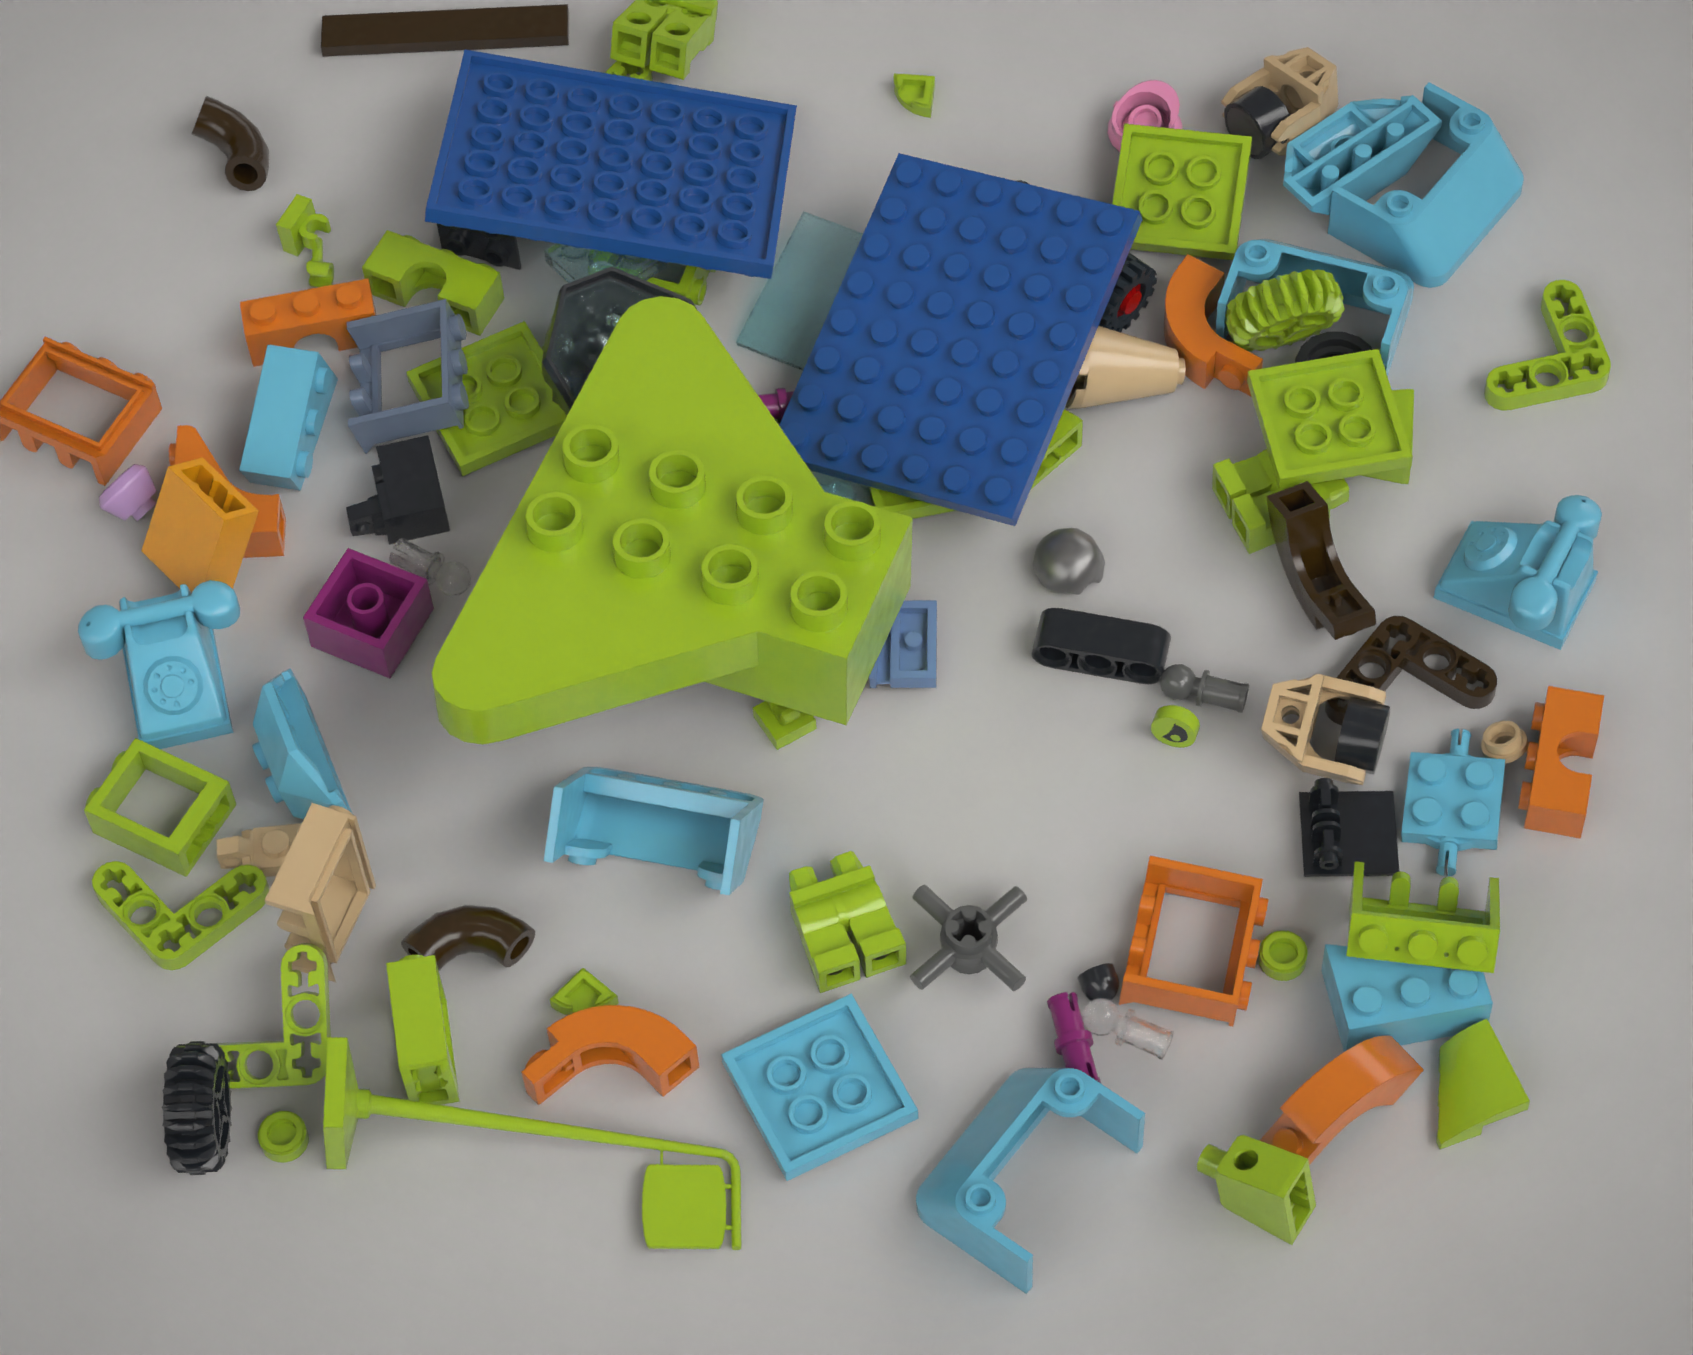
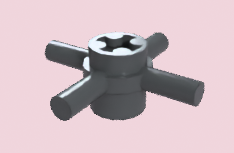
(964, 925)

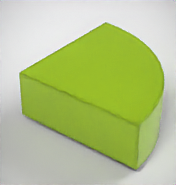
(915, 92)
(582, 993)

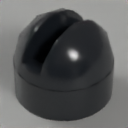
(1099, 982)

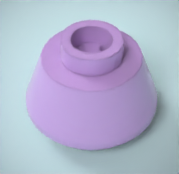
(129, 494)

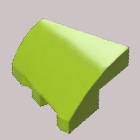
(1475, 1085)

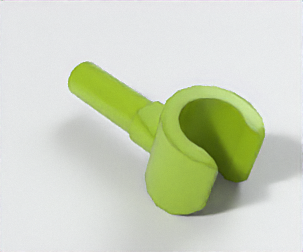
(320, 272)

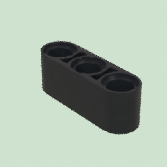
(1101, 645)

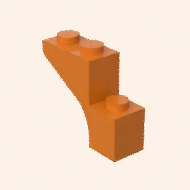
(270, 525)

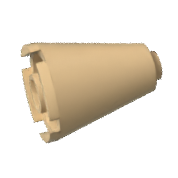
(1125, 369)

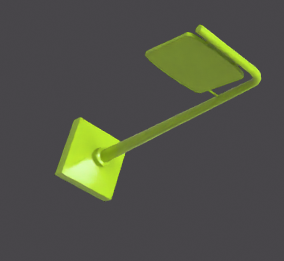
(679, 1202)

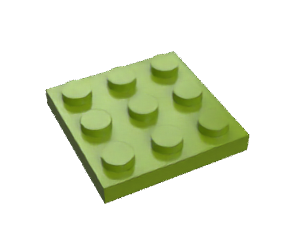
(1185, 189)
(506, 399)
(1329, 418)

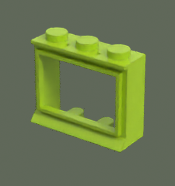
(1423, 932)

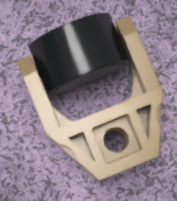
(1288, 83)
(1360, 733)

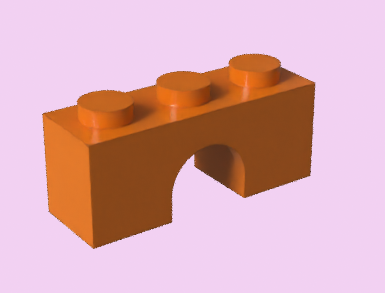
(294, 315)
(1556, 795)

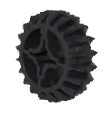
(197, 1108)

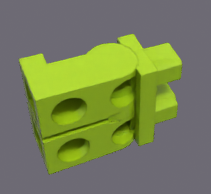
(664, 34)
(1243, 495)
(840, 906)

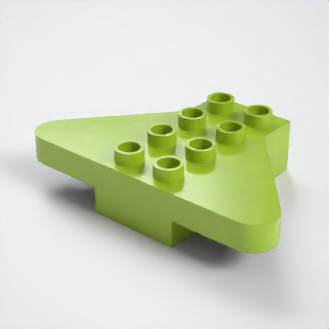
(671, 553)

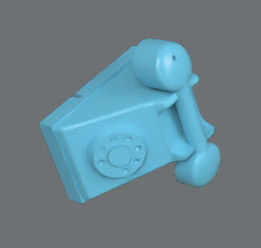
(1527, 572)
(169, 659)

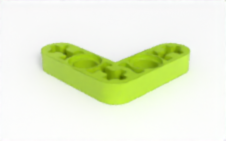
(1570, 356)
(171, 925)
(286, 1052)

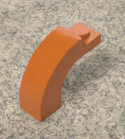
(1188, 304)
(611, 1036)
(1338, 1093)

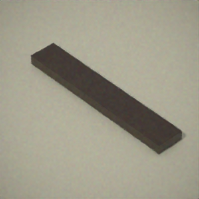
(445, 30)

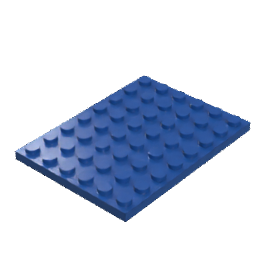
(613, 164)
(957, 337)

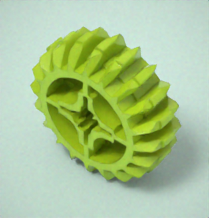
(1284, 310)

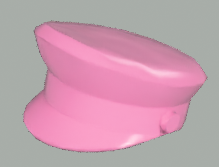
(1145, 104)

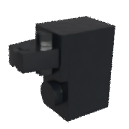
(407, 495)

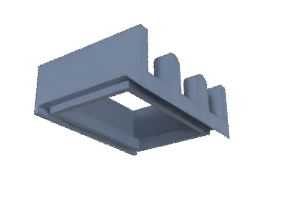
(399, 330)

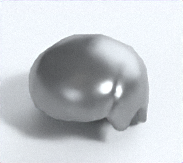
(1068, 561)

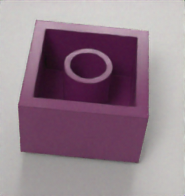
(368, 613)

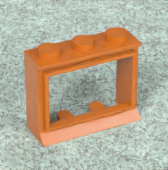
(70, 446)
(1206, 885)

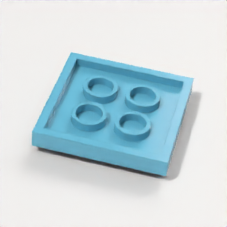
(819, 1087)

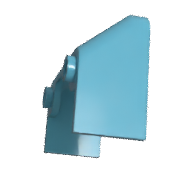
(1440, 231)
(1360, 283)
(655, 822)
(960, 1192)

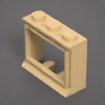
(322, 884)

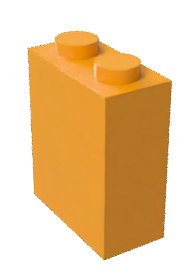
(199, 526)

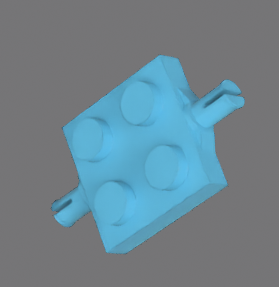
(1453, 801)

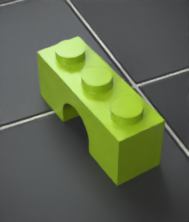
(406, 266)

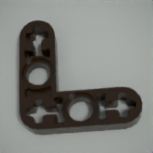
(1409, 656)

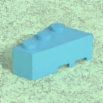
(287, 417)
(1401, 998)

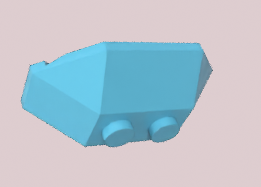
(1358, 149)
(294, 748)

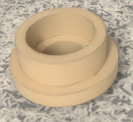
(1504, 741)

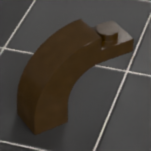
(1312, 565)

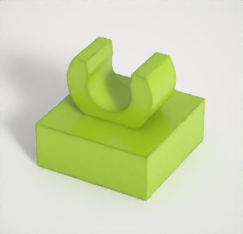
(299, 224)
(782, 723)

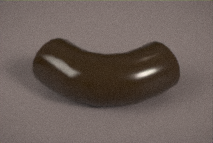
(238, 139)
(471, 930)

